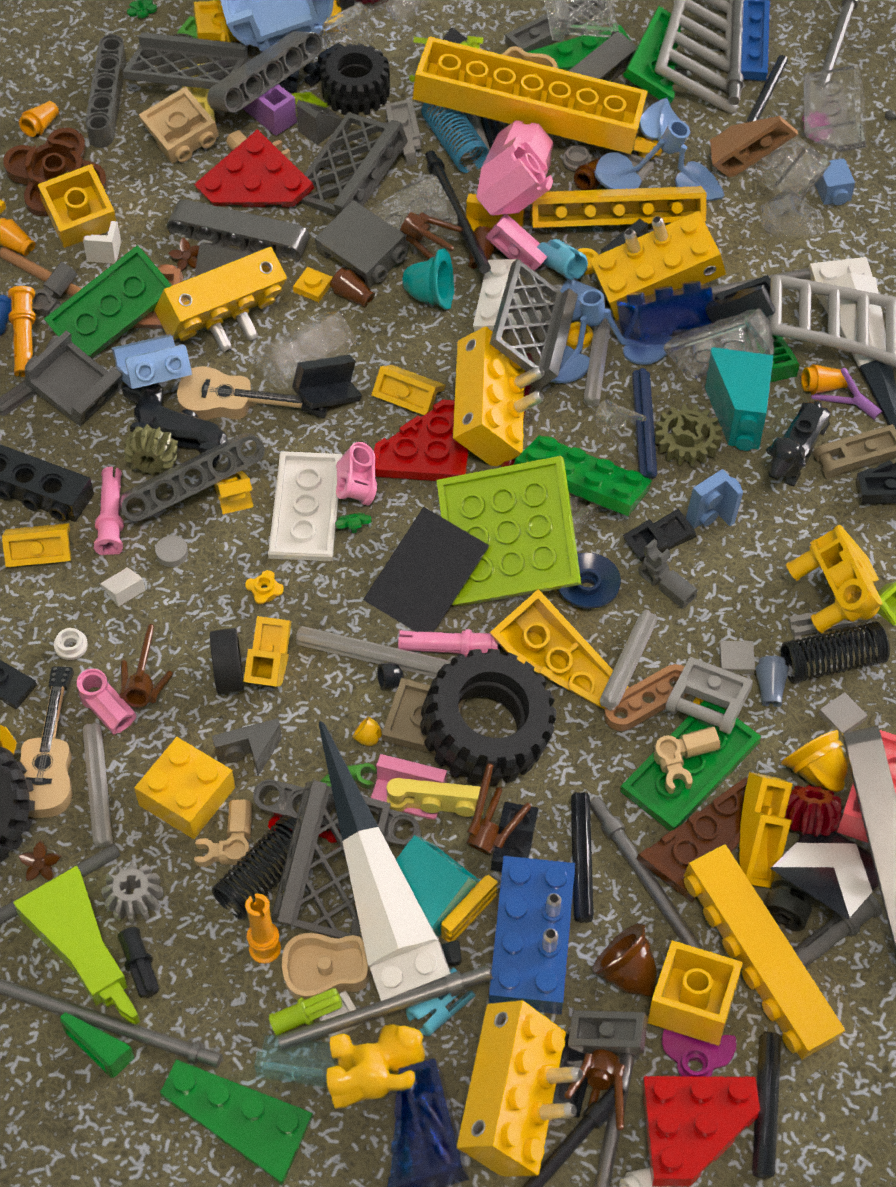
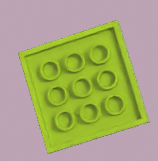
(524, 520)

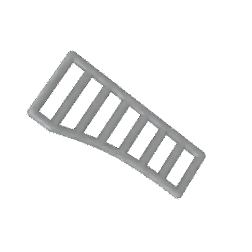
(673, 36)
(833, 337)

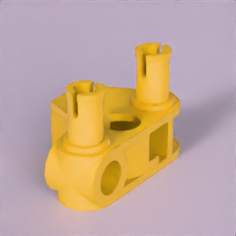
(848, 575)

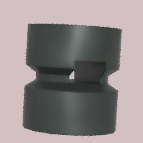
(789, 904)

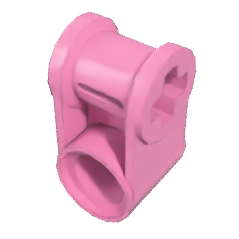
(357, 474)

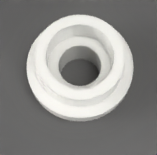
(70, 635)

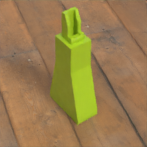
(67, 925)

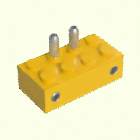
(659, 259)
(221, 294)
(491, 399)
(514, 1089)

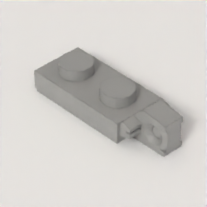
(404, 112)

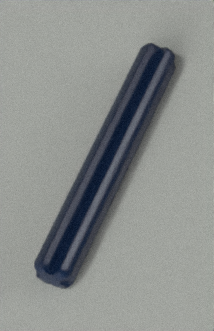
(644, 430)

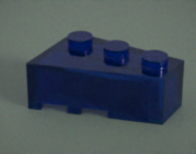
(664, 311)
(425, 1133)

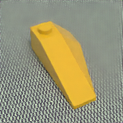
(554, 648)

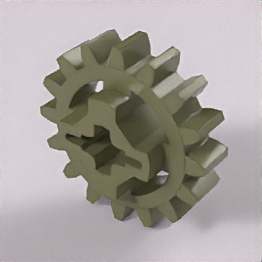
(687, 435)

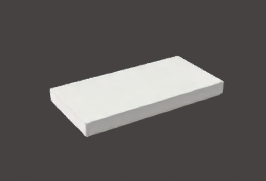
(305, 507)

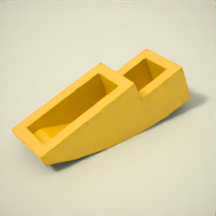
(763, 827)

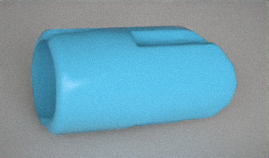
(564, 258)
(437, 1008)

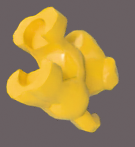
(365, 1067)

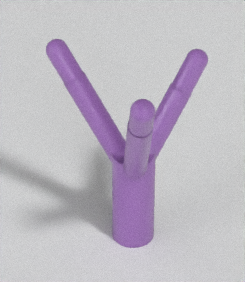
(858, 399)

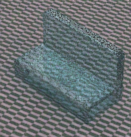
(299, 1064)

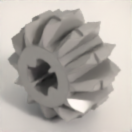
(144, 896)

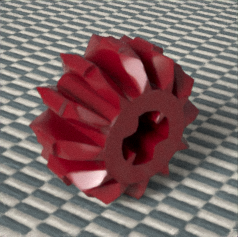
(813, 810)

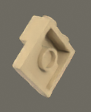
(180, 125)

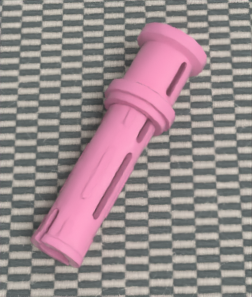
(109, 522)
(446, 642)

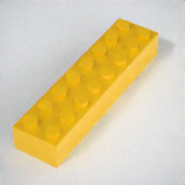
(530, 93)

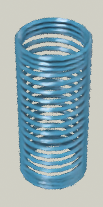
(448, 114)

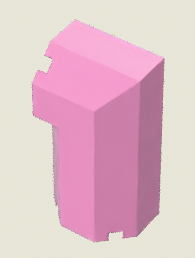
(515, 169)

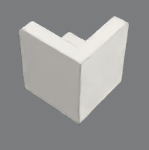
(103, 247)

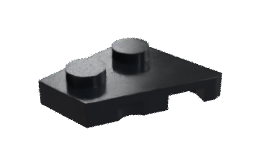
(877, 484)

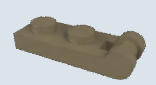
(857, 451)

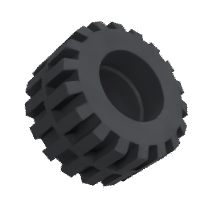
(355, 79)

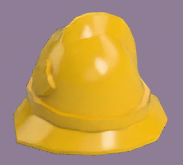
(820, 762)

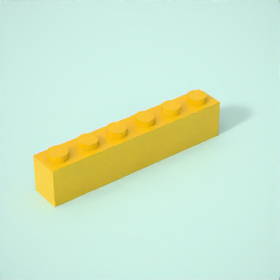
(616, 206)
(766, 954)

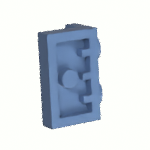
(715, 497)

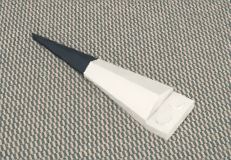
(857, 275)
(393, 926)

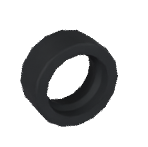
(226, 661)

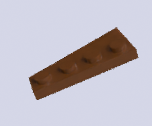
(699, 835)

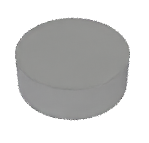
(171, 551)

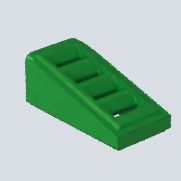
(785, 369)
(101, 1047)

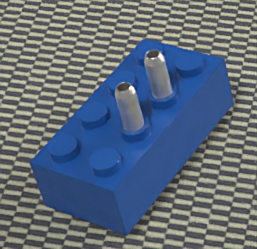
(532, 933)

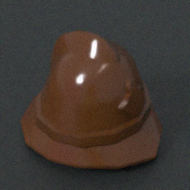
(628, 962)

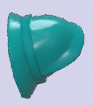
(431, 280)

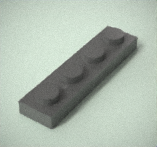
(537, 32)

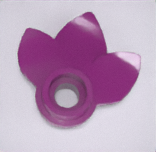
(686, 1049)

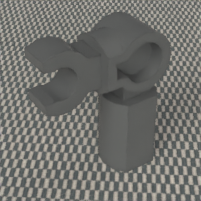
(54, 287)
(656, 571)

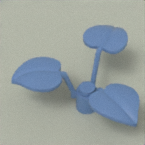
(659, 124)
(591, 312)

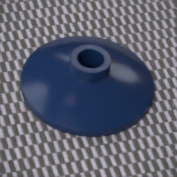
(601, 574)

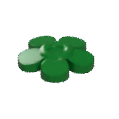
(141, 8)
(353, 521)

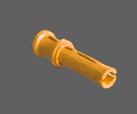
(22, 319)
(262, 934)

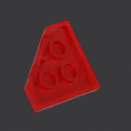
(254, 177)
(423, 448)
(694, 1122)

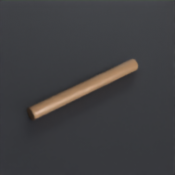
(32, 268)

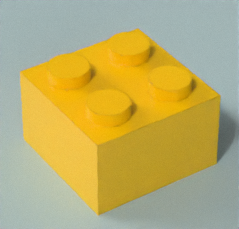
(77, 205)
(185, 787)
(695, 992)

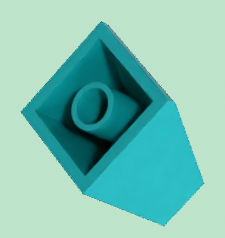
(739, 394)
(434, 879)

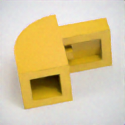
(269, 655)

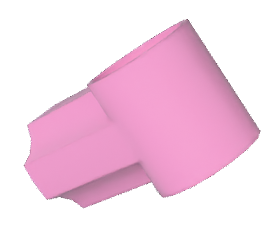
(105, 702)

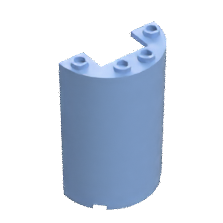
(268, 21)

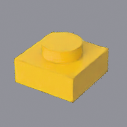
(645, 145)
(312, 284)

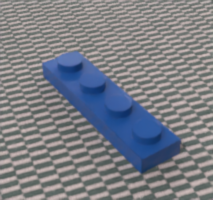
(755, 39)

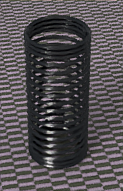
(800, 660)
(227, 894)

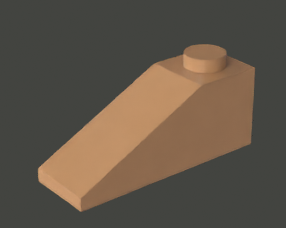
(748, 142)

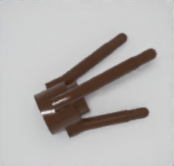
(416, 228)
(138, 688)
(483, 832)
(603, 1070)

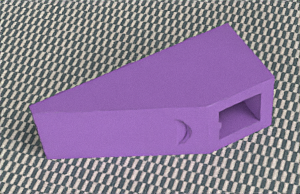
(274, 109)

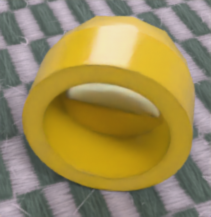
(368, 732)

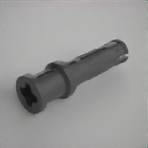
(835, 930)

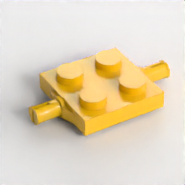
(211, 22)

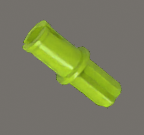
(305, 1011)

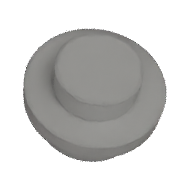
(575, 157)

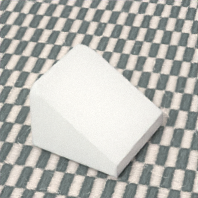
(123, 586)

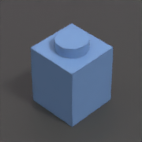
(836, 183)

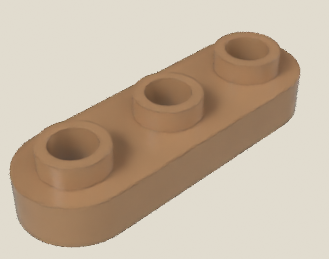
(632, 704)

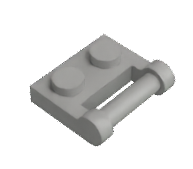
(713, 686)

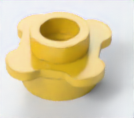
(264, 595)

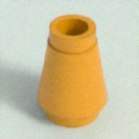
(37, 119)
(15, 238)
(822, 379)

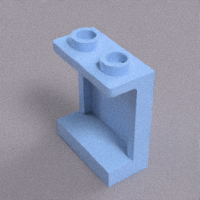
(151, 361)

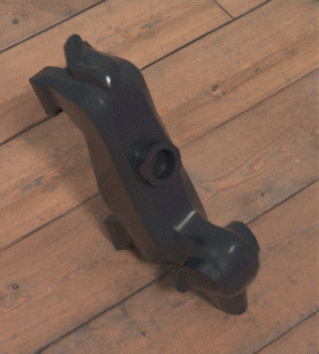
(184, 426)
(797, 444)

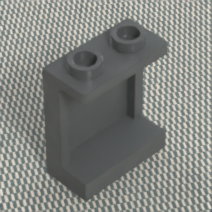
(362, 243)
(71, 379)

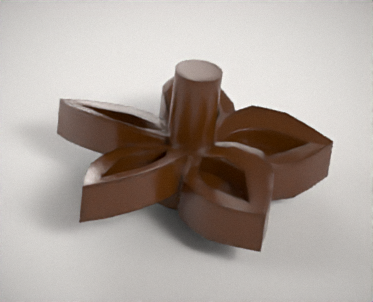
(185, 255)
(39, 862)

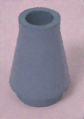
(772, 679)

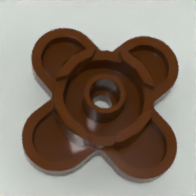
(59, 155)

